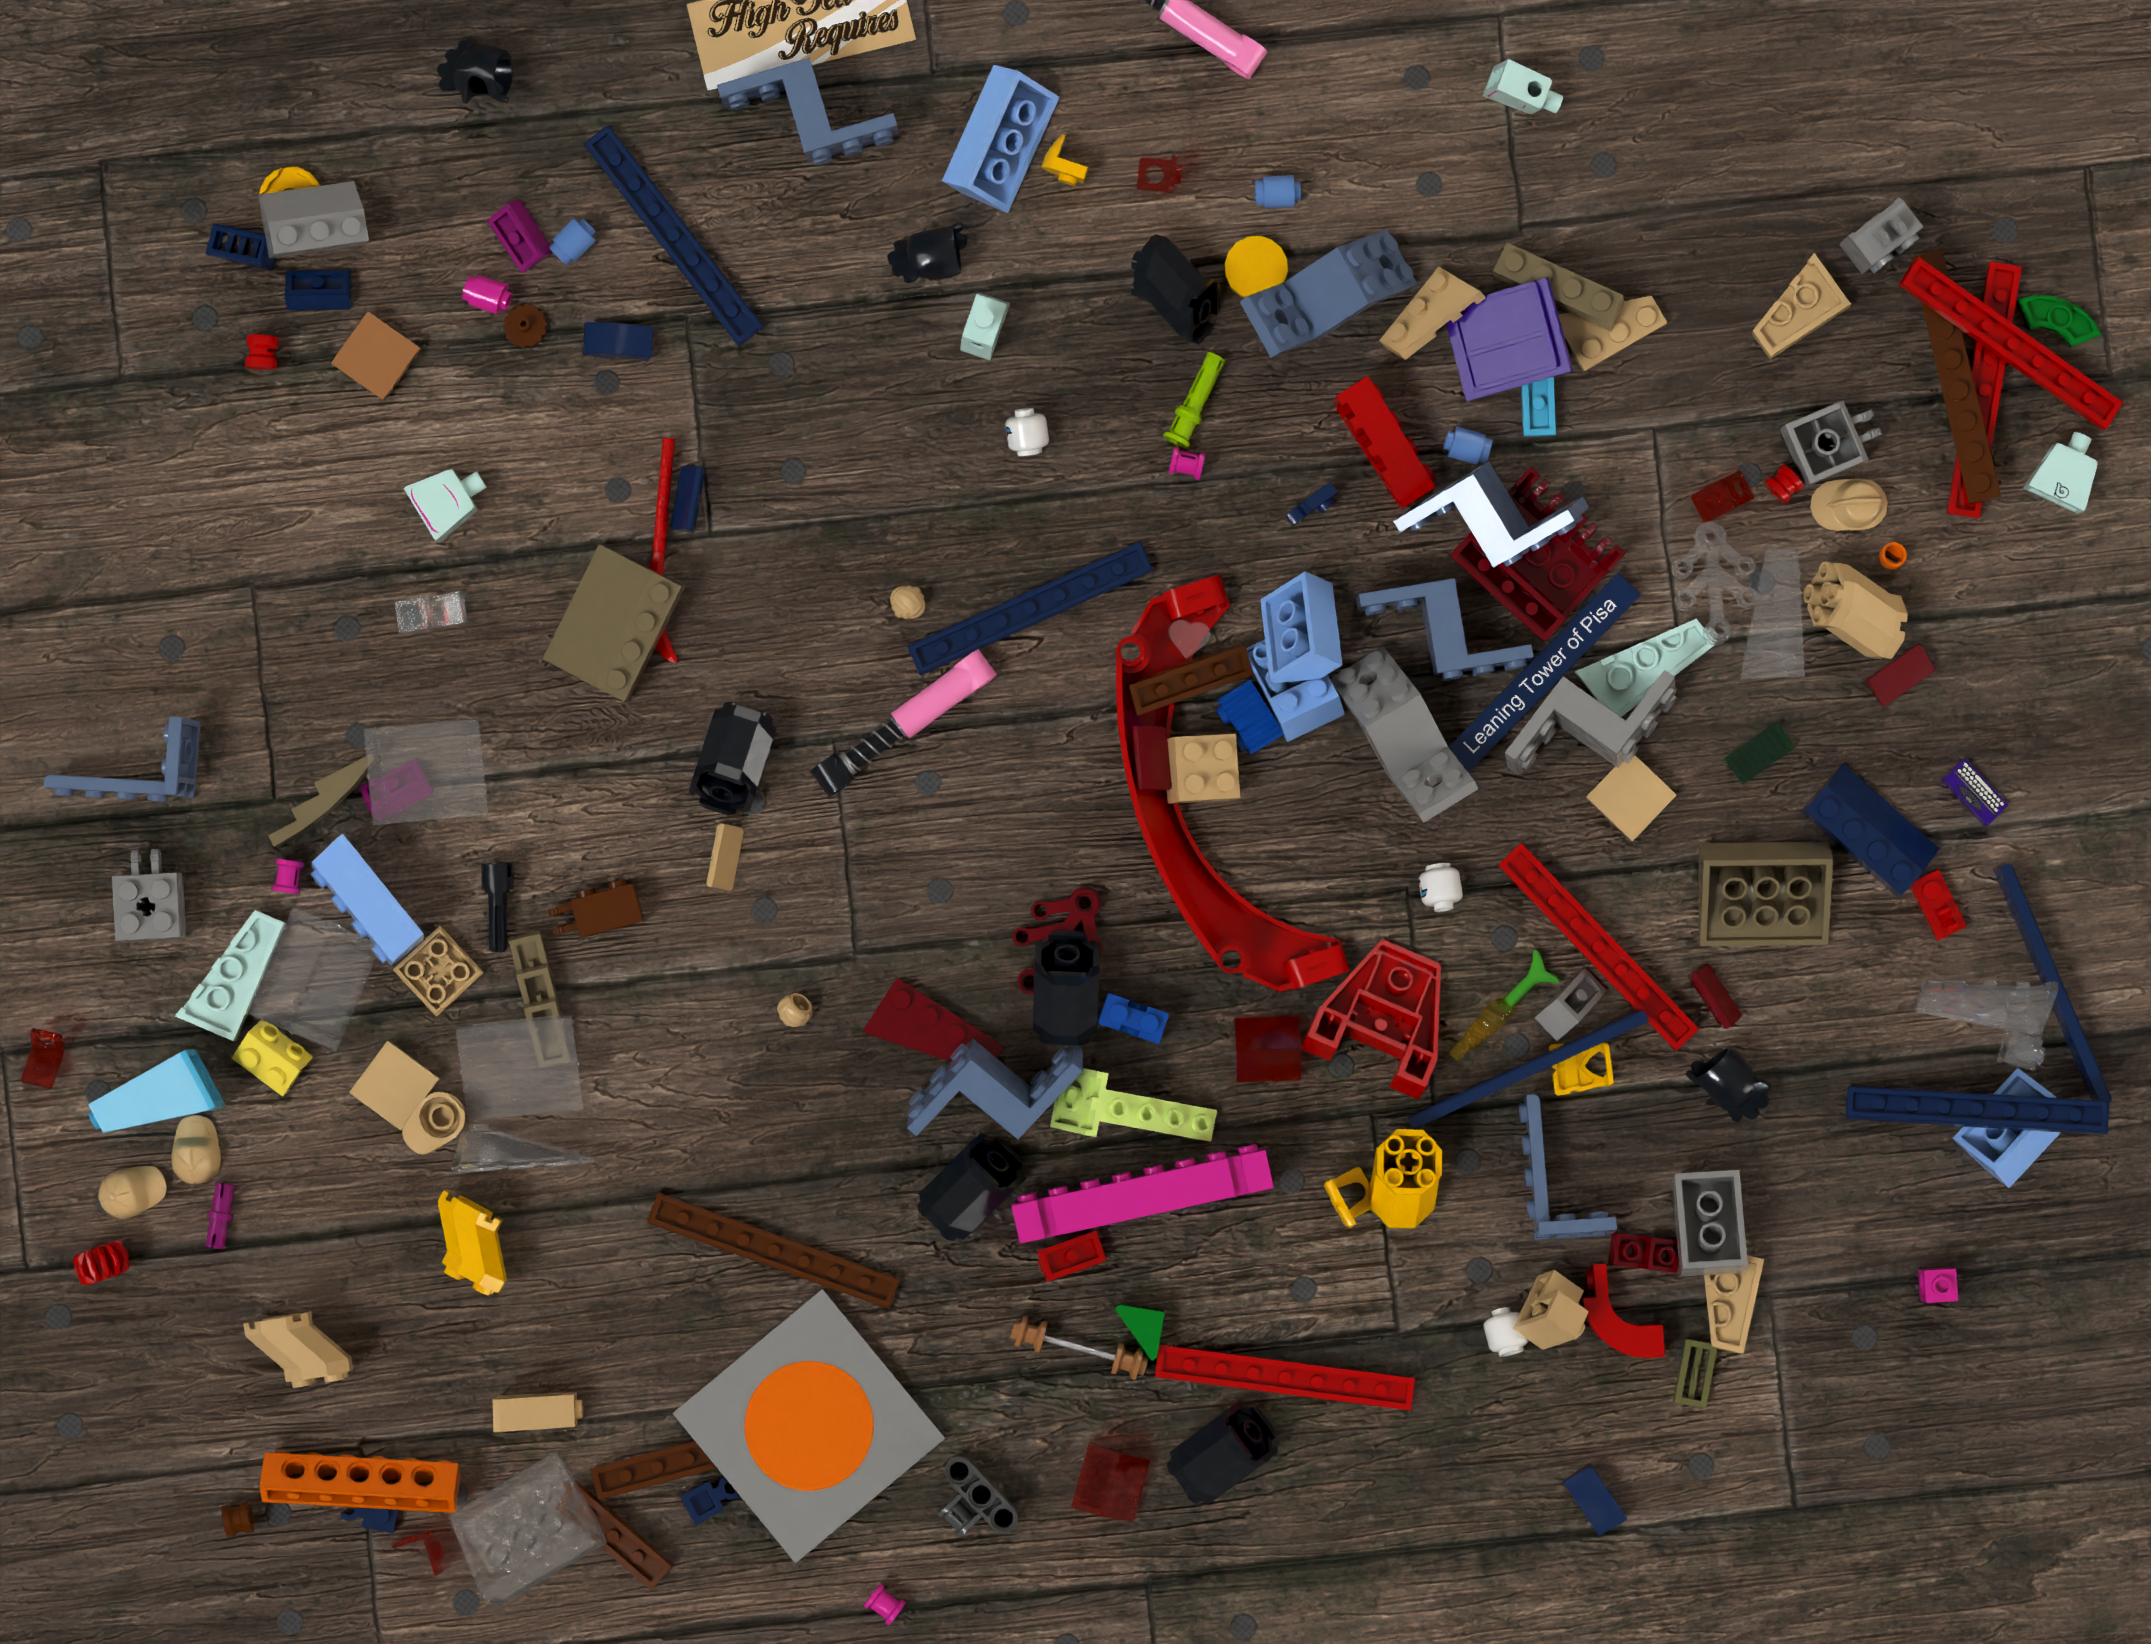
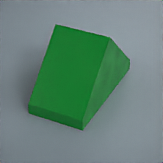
(1144, 1325)

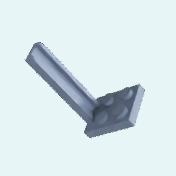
(177, 766)
(1535, 1177)

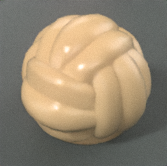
(907, 602)
(794, 1010)

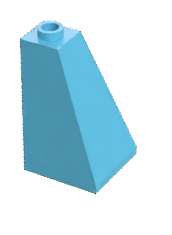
(165, 1092)

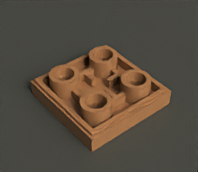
(376, 356)

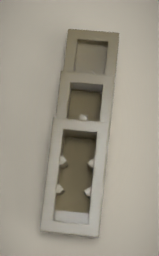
(332, 792)
(534, 975)

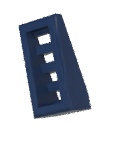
(258, 254)

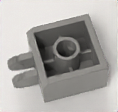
(1881, 235)
(1833, 425)
(160, 888)

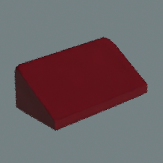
(1900, 675)
(1151, 758)
(1715, 996)

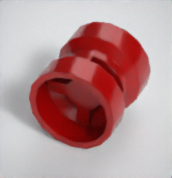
(261, 352)

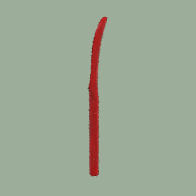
(660, 531)

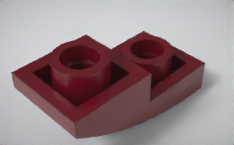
(1643, 1252)

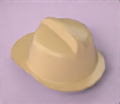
(1849, 504)

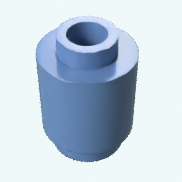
(1277, 191)
(573, 241)
(1467, 445)

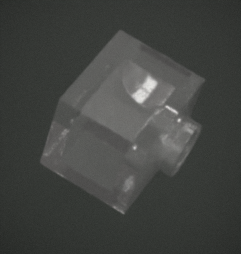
(2021, 1051)

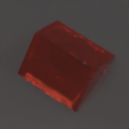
(1267, 1049)

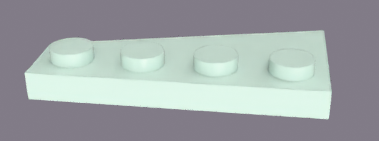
(1628, 675)
(229, 988)

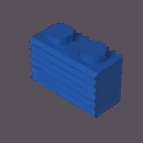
(1249, 718)

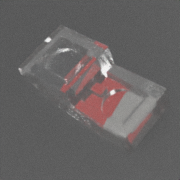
(431, 612)

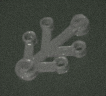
(1714, 576)

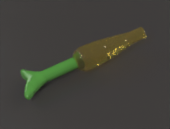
(1501, 1009)

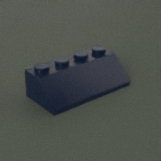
(1870, 830)

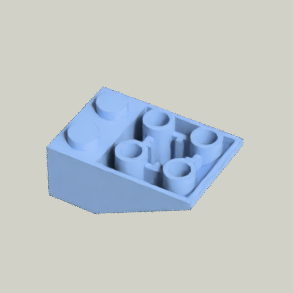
(1295, 704)

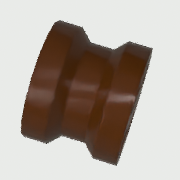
(238, 1519)

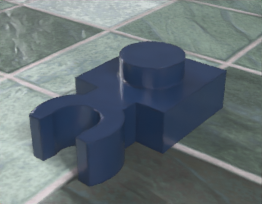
(1318, 501)
(705, 1500)
(375, 1519)

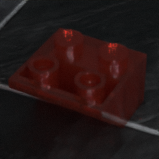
(1110, 1482)

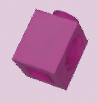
(1937, 1284)

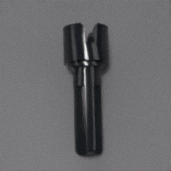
(497, 880)

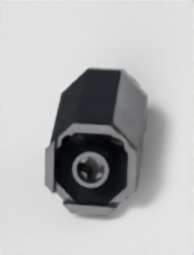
(1175, 288)
(732, 758)
(1066, 988)
(971, 1187)
(1222, 1453)

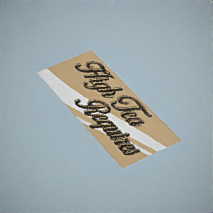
(759, 35)

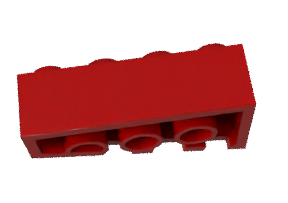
(1384, 443)

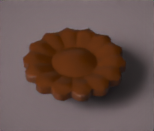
(525, 325)

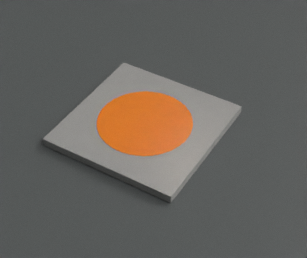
(808, 1426)

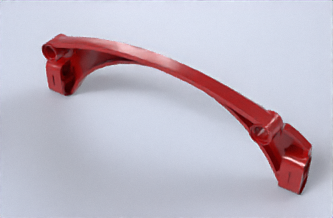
(1217, 915)

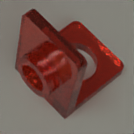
(1171, 171)
(1721, 497)
(43, 1059)
(433, 1549)

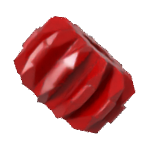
(101, 1262)

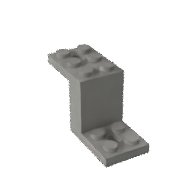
(1591, 723)
(1403, 734)

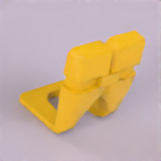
(1573, 1074)
(1347, 1215)

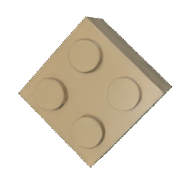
(1203, 768)

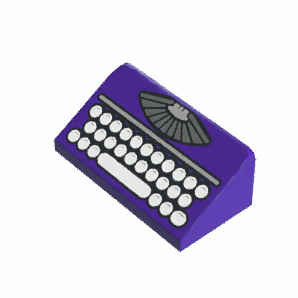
(1974, 792)

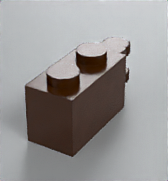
(602, 910)

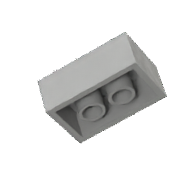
(1709, 1223)

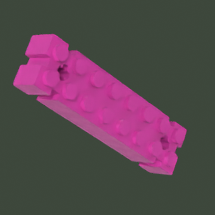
(1143, 1194)

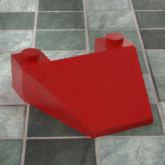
(1388, 1005)

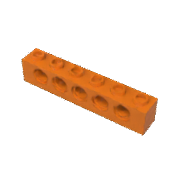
(372, 1493)

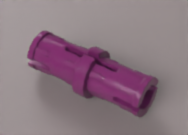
(220, 1215)

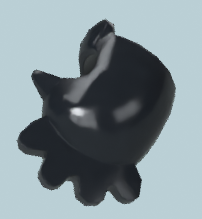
(477, 71)
(929, 254)
(1731, 1084)

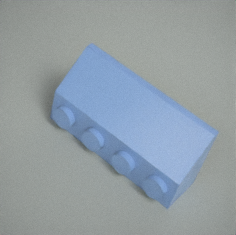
(1000, 138)
(367, 901)

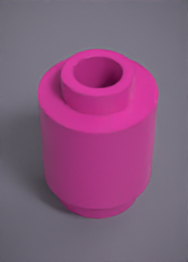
(487, 294)

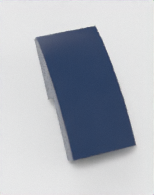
(617, 339)

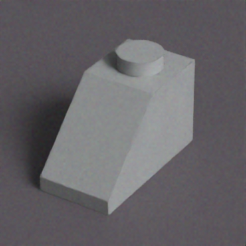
(1571, 1004)

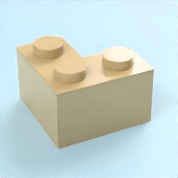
(1552, 1311)

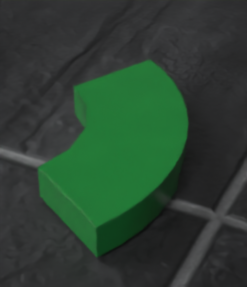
(2058, 316)

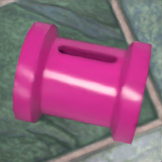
(1187, 463)
(287, 876)
(884, 1604)

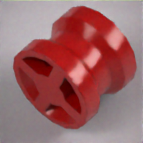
(1784, 484)

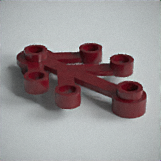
(1076, 914)

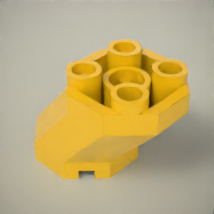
(1405, 1178)
(472, 1243)

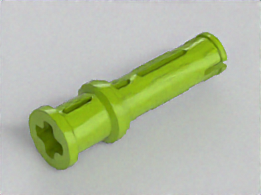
(1189, 413)

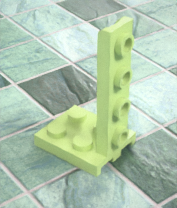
(1088, 1102)

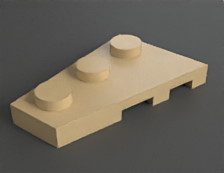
(1432, 307)
(1804, 307)
(1595, 344)
(1731, 1305)

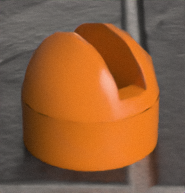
(1896, 552)

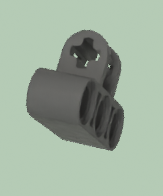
(969, 1508)

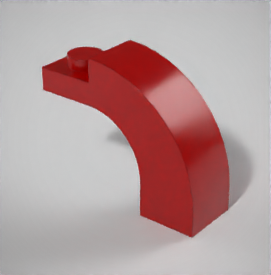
(1627, 1338)

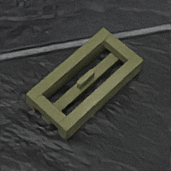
(1700, 1345)

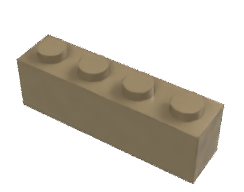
(1569, 289)

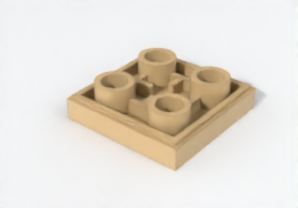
(1631, 797)
(438, 971)
(394, 1085)

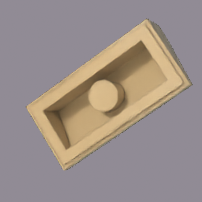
(725, 857)

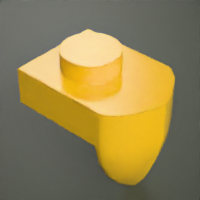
(1067, 171)

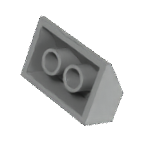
(313, 219)

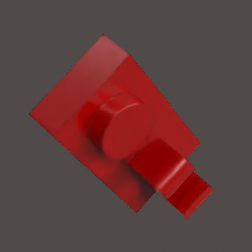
(1937, 905)
(1071, 1256)

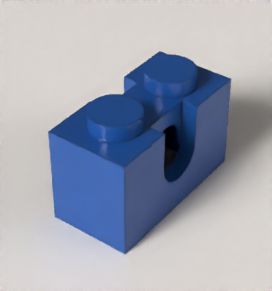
(1142, 1020)

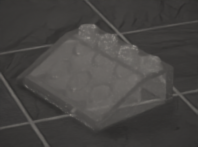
(526, 1530)

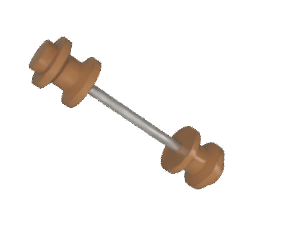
(1035, 1335)

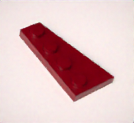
(923, 1025)

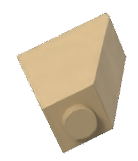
(536, 1411)

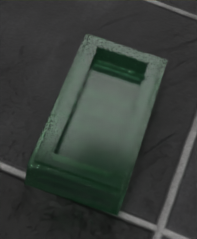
(1759, 753)

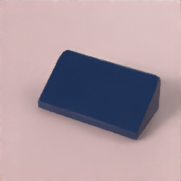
(318, 290)
(688, 498)
(1595, 1499)

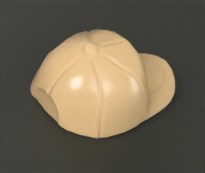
(434, 1122)
(196, 1150)
(131, 1191)

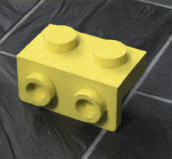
(271, 1057)

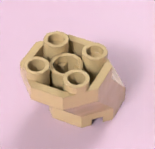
(1856, 610)
(299, 1348)

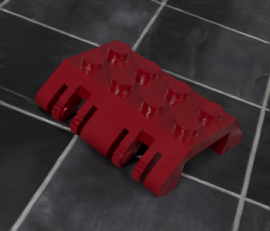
(1547, 581)

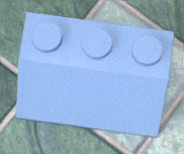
(1301, 630)
(2008, 1151)

